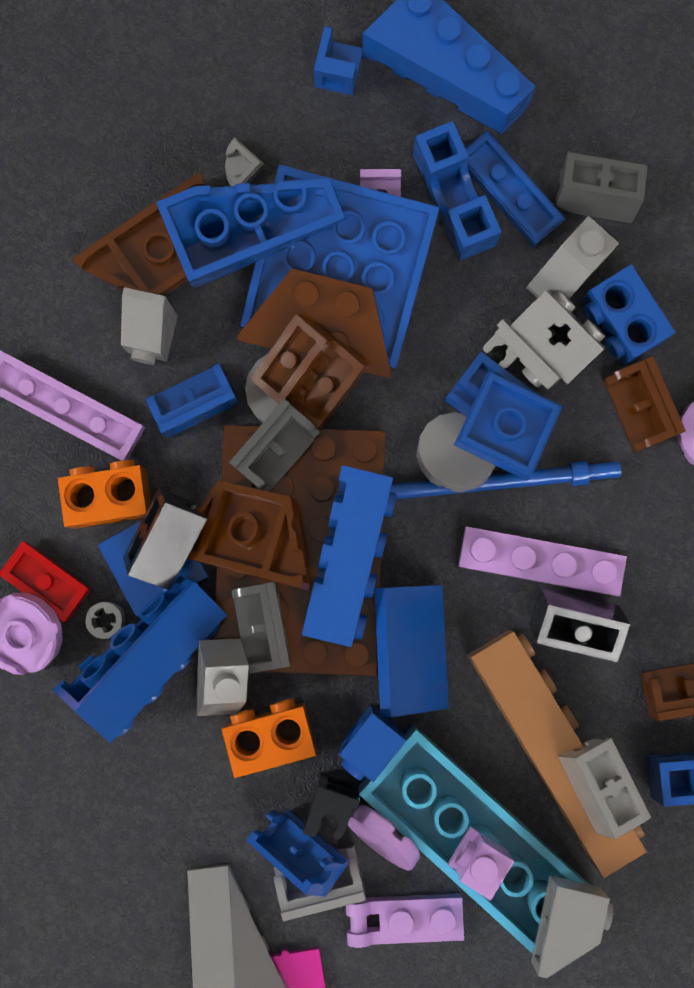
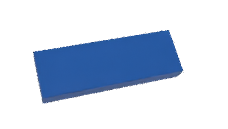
(512, 190)

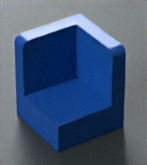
(336, 64)

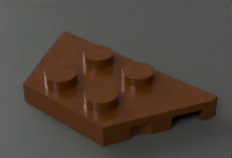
(139, 252)
(335, 305)
(253, 535)

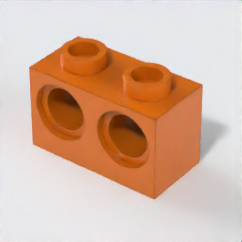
(106, 505)
(273, 748)

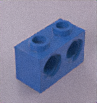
(637, 310)
(370, 745)

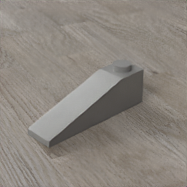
(224, 936)

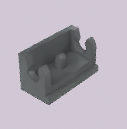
(601, 187)
(275, 447)
(262, 627)

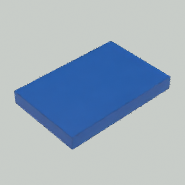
(411, 650)

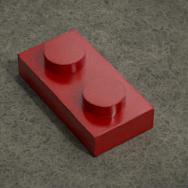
(42, 577)

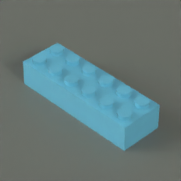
(434, 807)

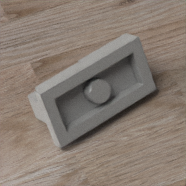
(535, 369)

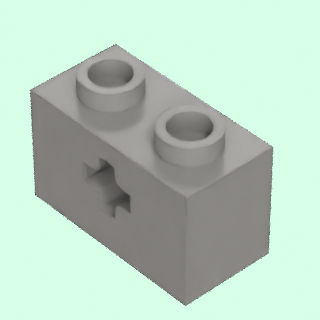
(536, 330)

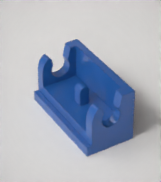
(192, 401)
(303, 859)

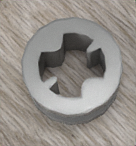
(109, 607)

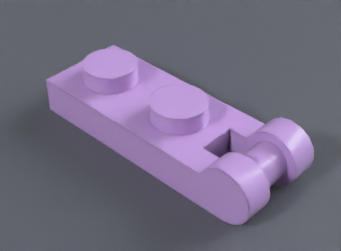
(406, 919)

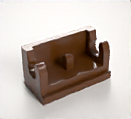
(643, 404)
(669, 692)

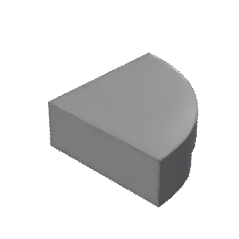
(241, 164)

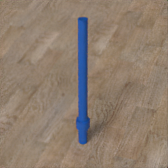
(576, 473)

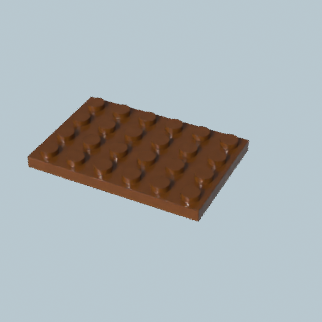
(314, 484)

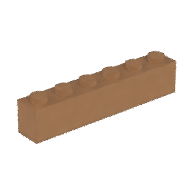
(544, 734)

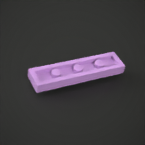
(68, 408)
(542, 561)

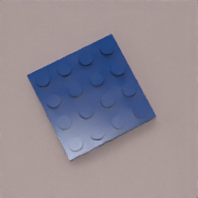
(375, 246)

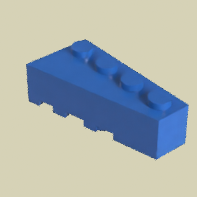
(450, 60)
(348, 557)
(142, 658)

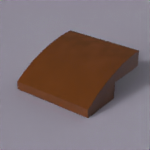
(309, 370)

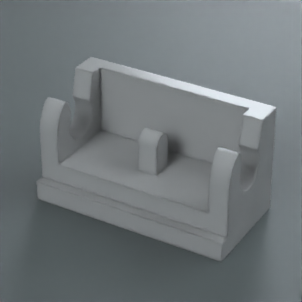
(604, 788)
(346, 891)

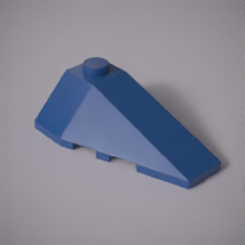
(239, 224)

